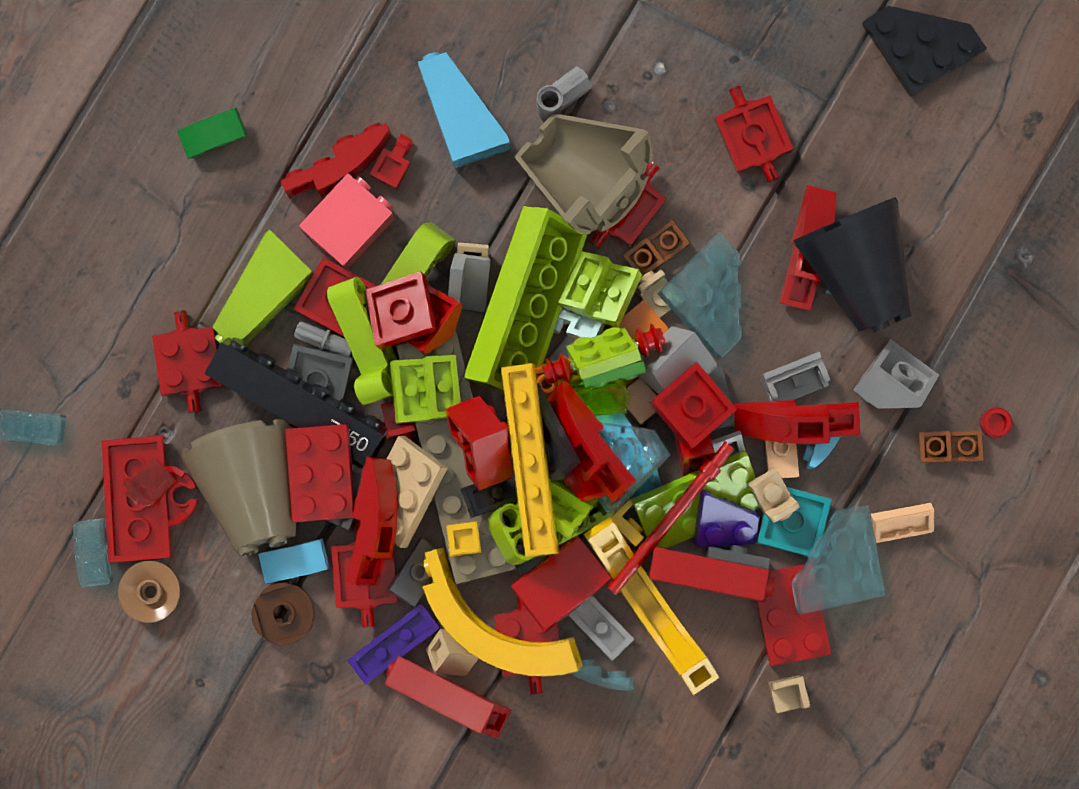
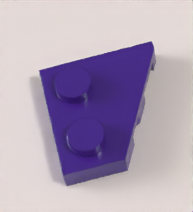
(724, 522)

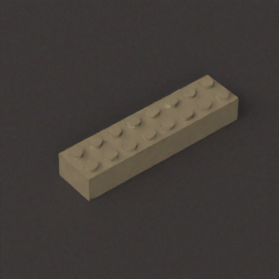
(448, 497)

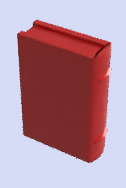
(561, 583)

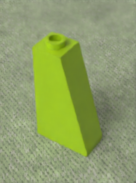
(263, 290)

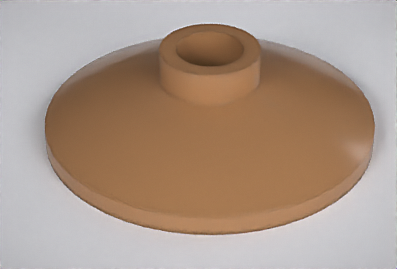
(134, 586)

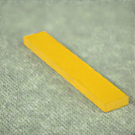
(529, 460)

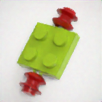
(603, 353)

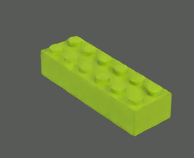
(525, 297)

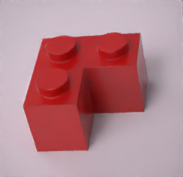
(482, 441)

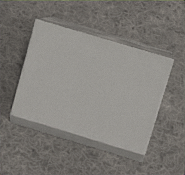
(679, 353)

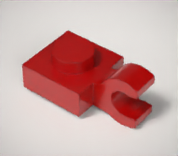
(392, 166)

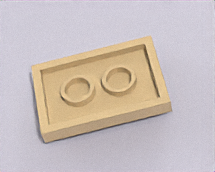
(416, 482)

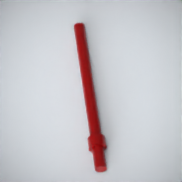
(709, 470)

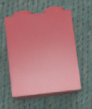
(348, 221)

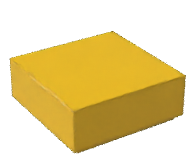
(463, 539)

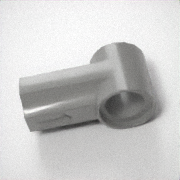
(563, 92)

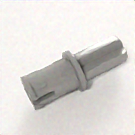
(323, 339)

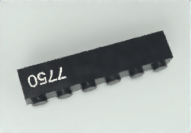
(291, 397)

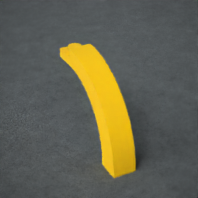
(652, 609)
(484, 641)

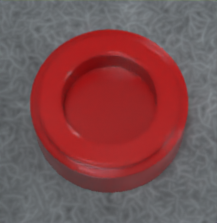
(996, 423)

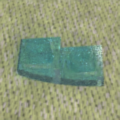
(32, 427)
(91, 553)
(592, 674)

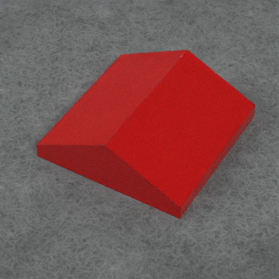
(446, 316)

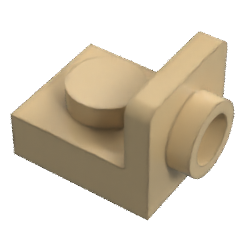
(649, 286)
(773, 496)

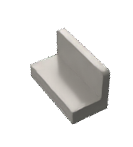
(469, 281)

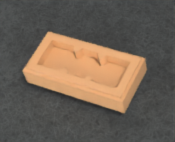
(782, 458)
(903, 522)

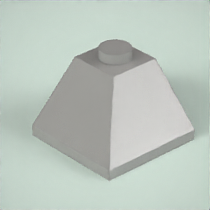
(896, 379)

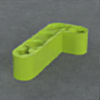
(422, 252)
(352, 313)
(507, 537)

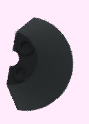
(863, 264)

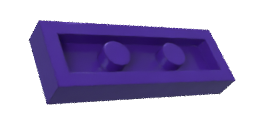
(393, 642)

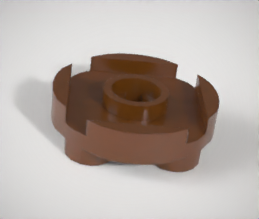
(268, 604)

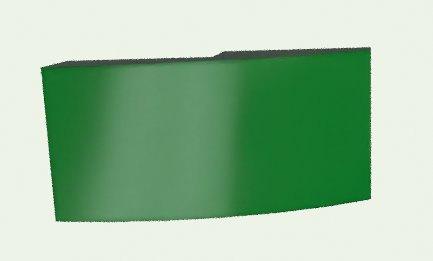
(212, 133)

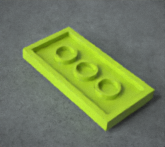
(729, 484)

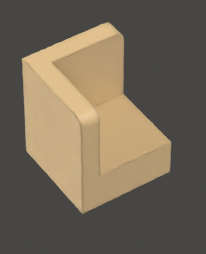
(449, 656)
(789, 694)

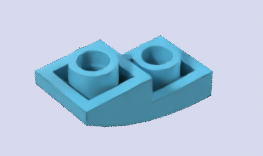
(816, 453)
(293, 561)

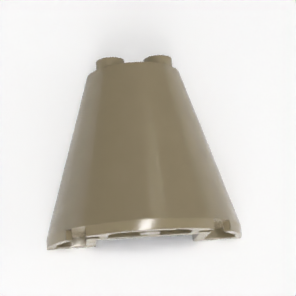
(588, 169)
(245, 482)

